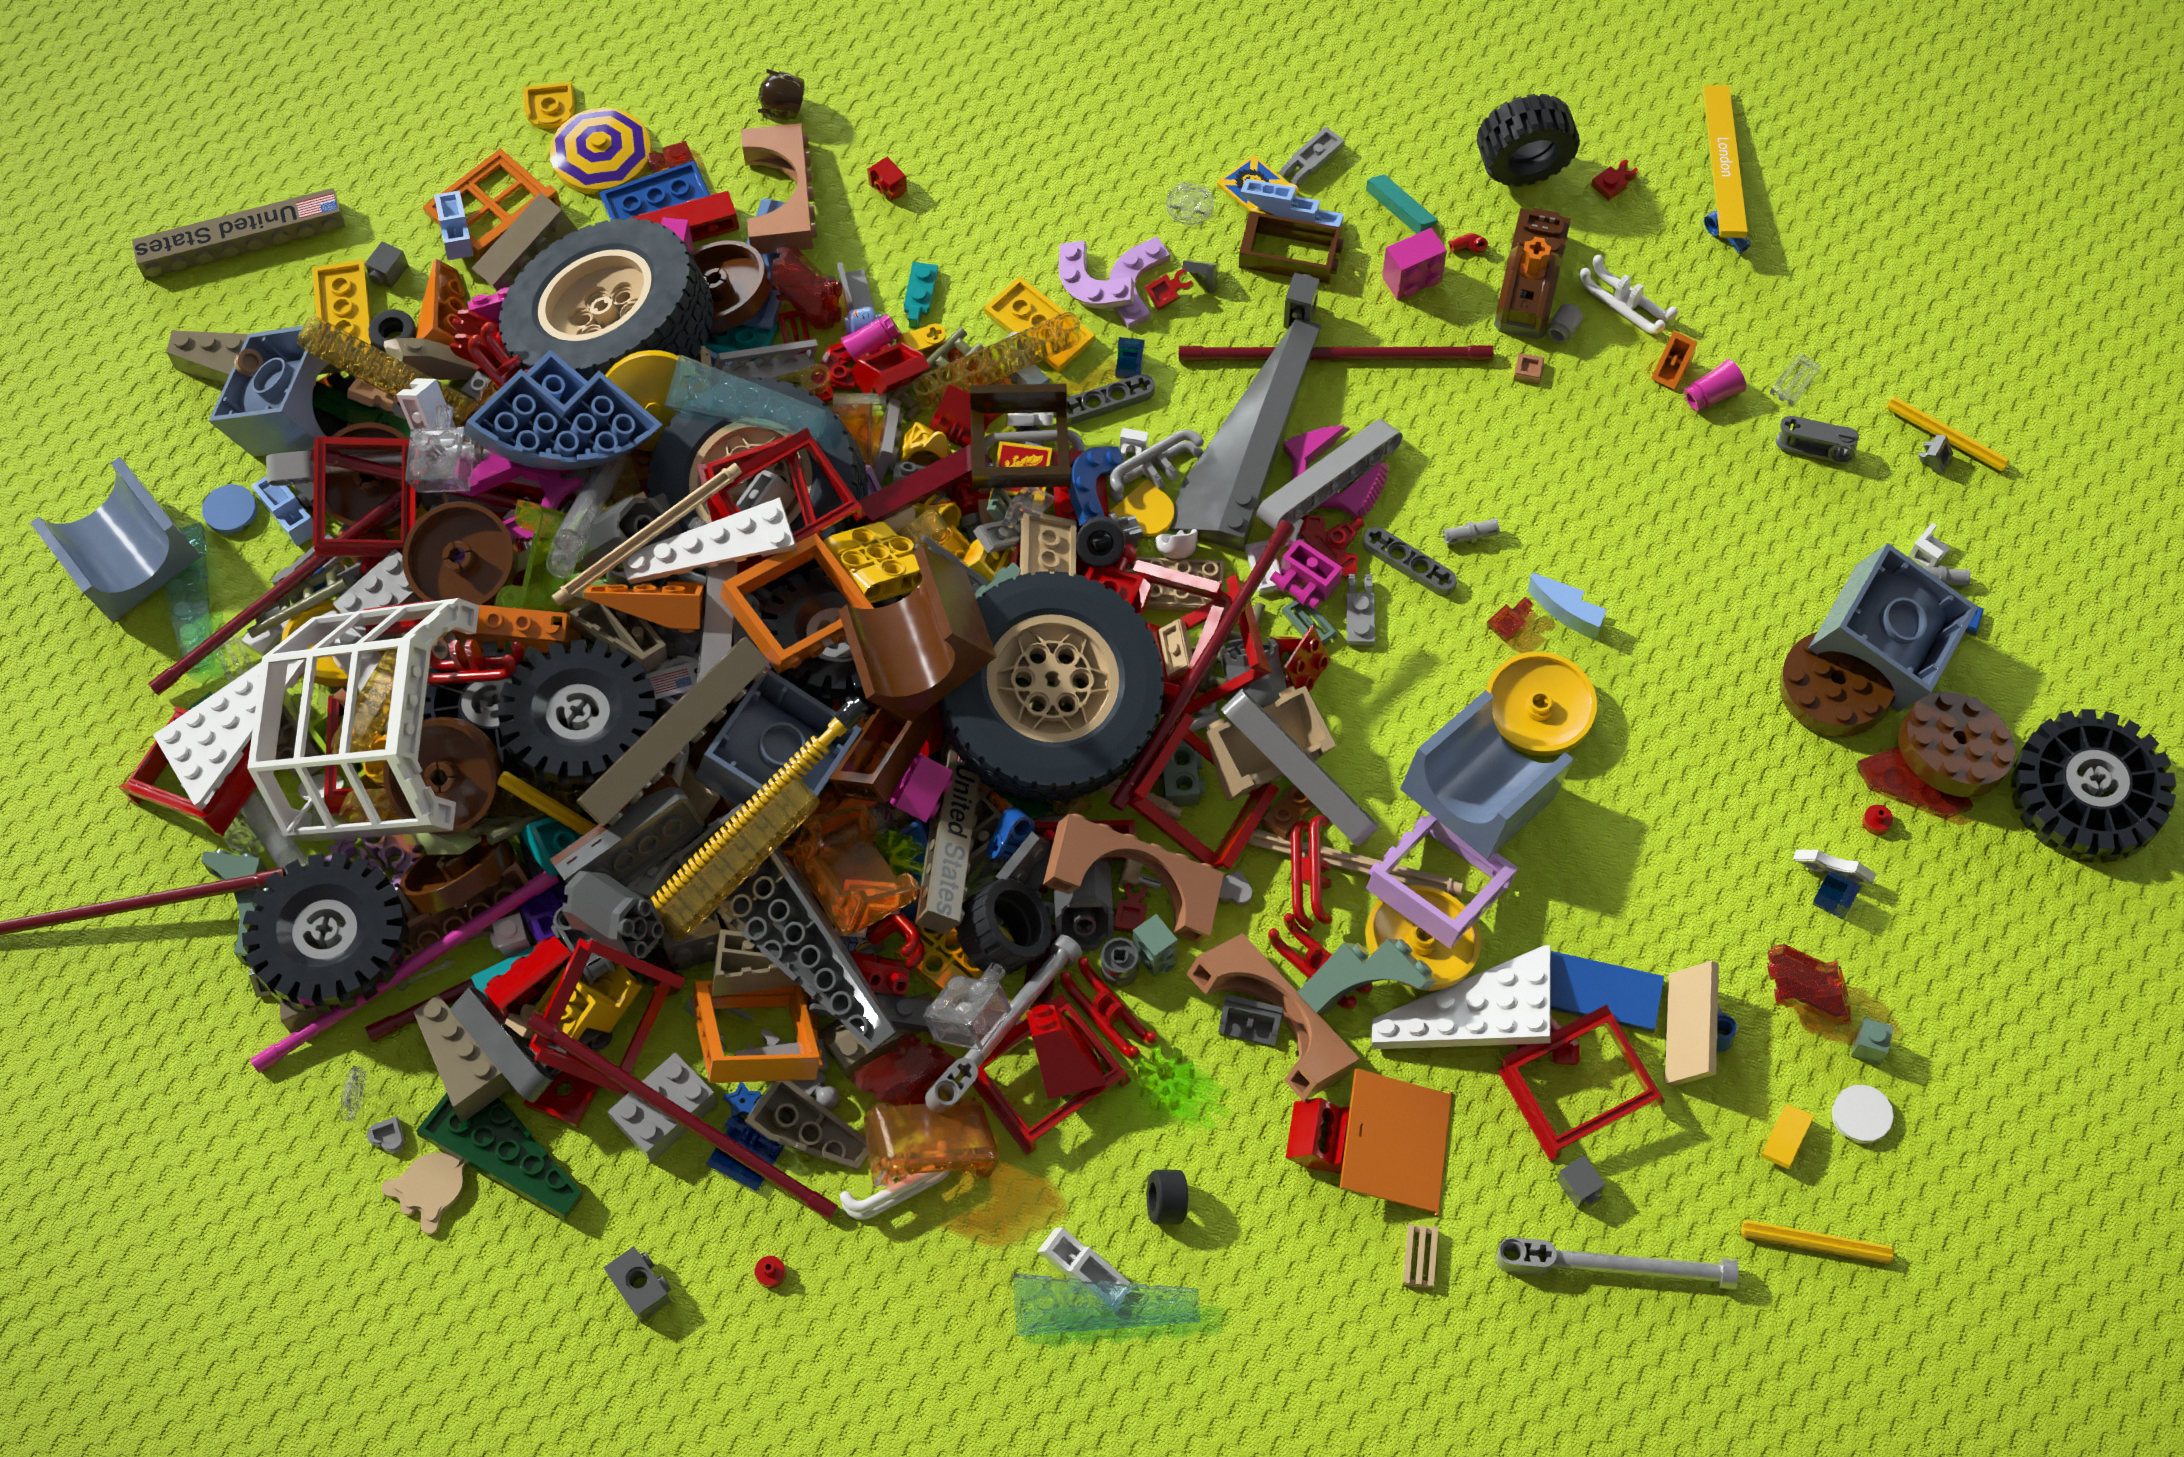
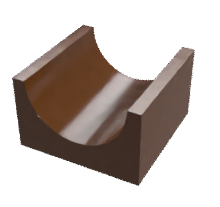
(922, 644)

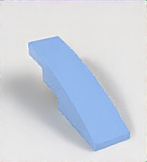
(1282, 202)

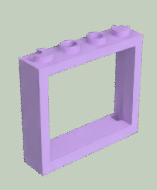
(1417, 908)

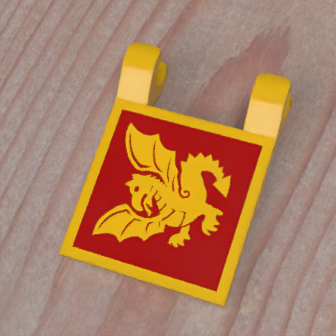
(1021, 456)

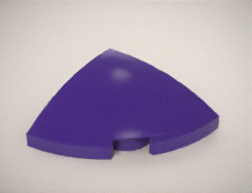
(540, 910)

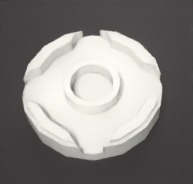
(1862, 1114)

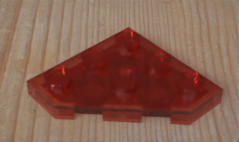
(1893, 776)

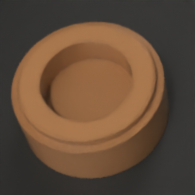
(248, 362)

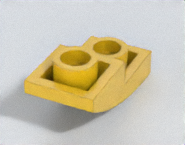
(1787, 1136)

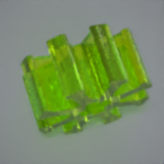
(899, 852)
(1154, 1074)

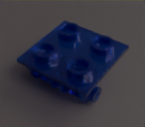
(753, 1141)

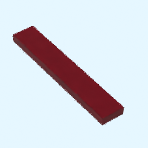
(918, 486)

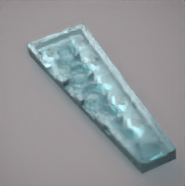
(723, 396)
(189, 601)
(1077, 1305)

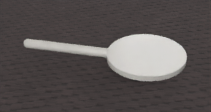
(319, 782)

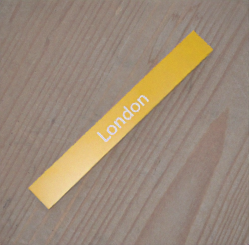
(1724, 161)

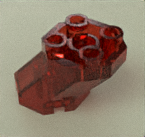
(806, 288)
(1809, 983)
(903, 1071)

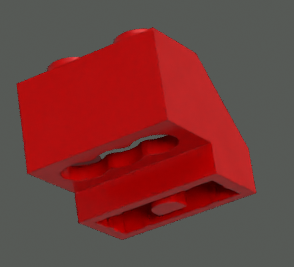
(889, 368)
(1305, 1133)

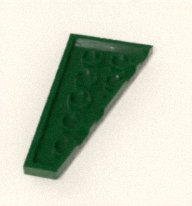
(503, 1150)

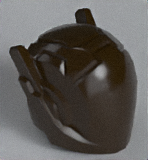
(781, 94)

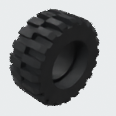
(1528, 140)

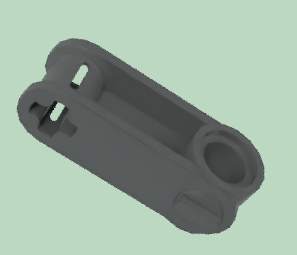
(1818, 439)
(596, 964)

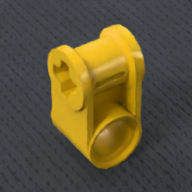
(922, 339)

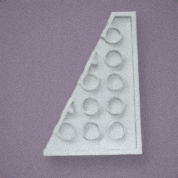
(211, 736)
(1490, 1008)

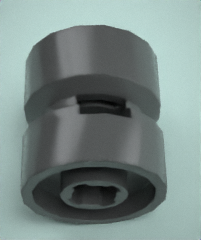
(1119, 962)

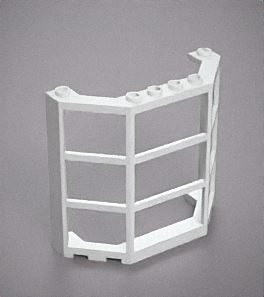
(404, 723)

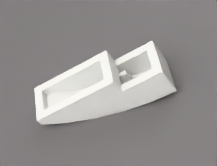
(1077, 1260)

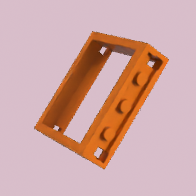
(772, 568)
(523, 625)
(756, 1067)

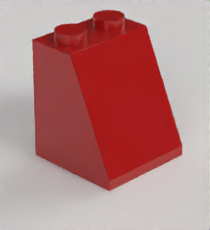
(1062, 1054)

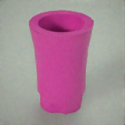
(871, 337)
(1715, 386)

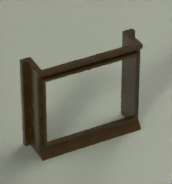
(1018, 399)

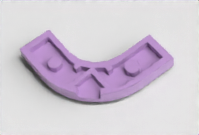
(1134, 264)
(1086, 290)

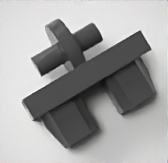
(1131, 531)

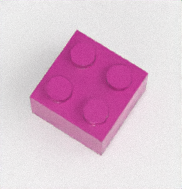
(1414, 264)
(922, 787)

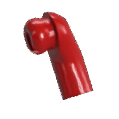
(1470, 242)

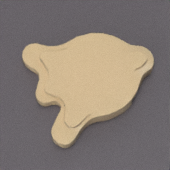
(428, 1186)

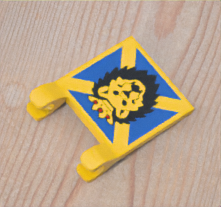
(1254, 170)

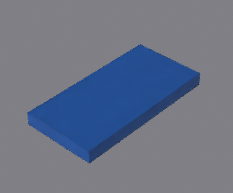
(655, 192)
(1587, 984)

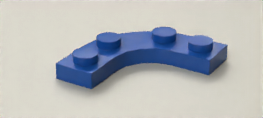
(1085, 470)

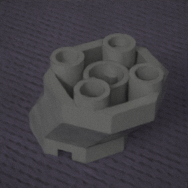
(619, 525)
(1264, 690)
(1087, 911)
(612, 914)

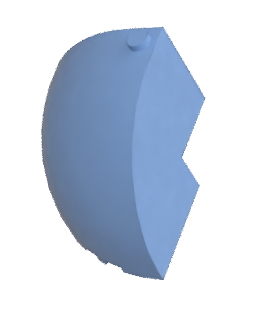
(560, 419)

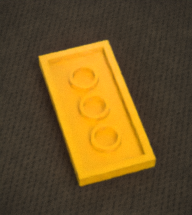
(343, 297)
(1023, 307)

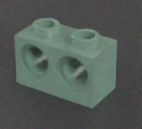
(1177, 775)
(1156, 946)

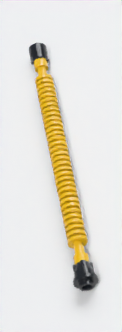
(846, 718)

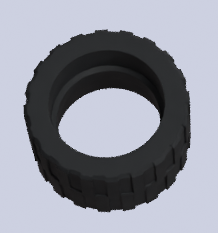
(1022, 913)

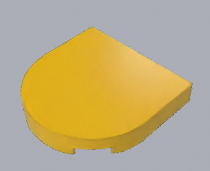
(549, 104)
(1151, 508)

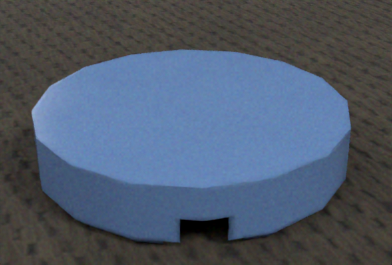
(229, 509)

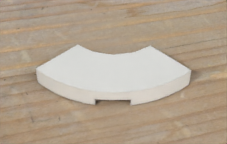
(1822, 862)

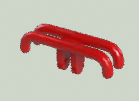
(509, 365)
(471, 664)
(1308, 871)
(907, 930)
(1314, 957)
(1106, 1010)

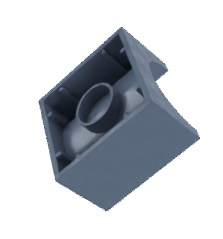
(275, 406)
(121, 547)
(1897, 622)
(764, 735)
(1479, 781)

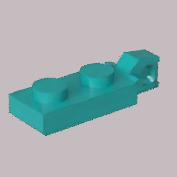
(920, 292)

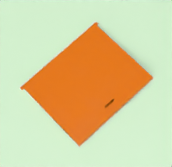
(1396, 1141)

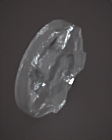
(1190, 201)
(352, 1094)

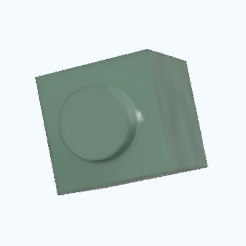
(1872, 1041)

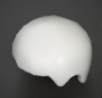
(1178, 545)

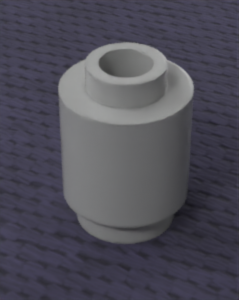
(1565, 323)

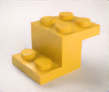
(975, 554)
(597, 1004)

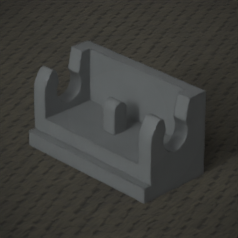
(1250, 1020)

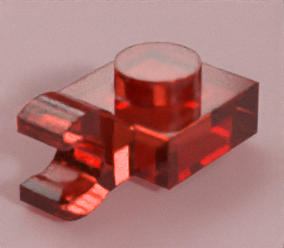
(672, 156)
(1510, 621)

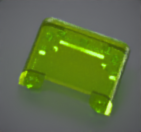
(538, 581)

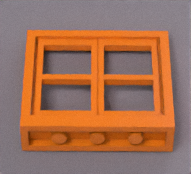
(477, 175)

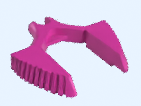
(497, 471)
(1360, 495)

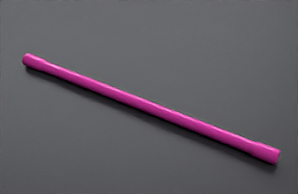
(533, 888)

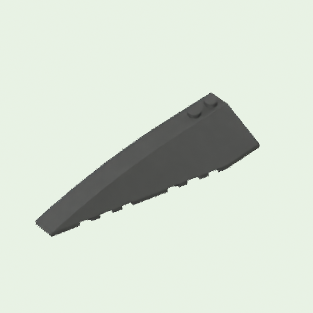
(1233, 471)
(795, 934)

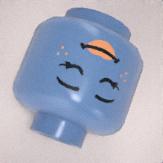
(859, 318)

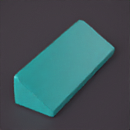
(1400, 203)

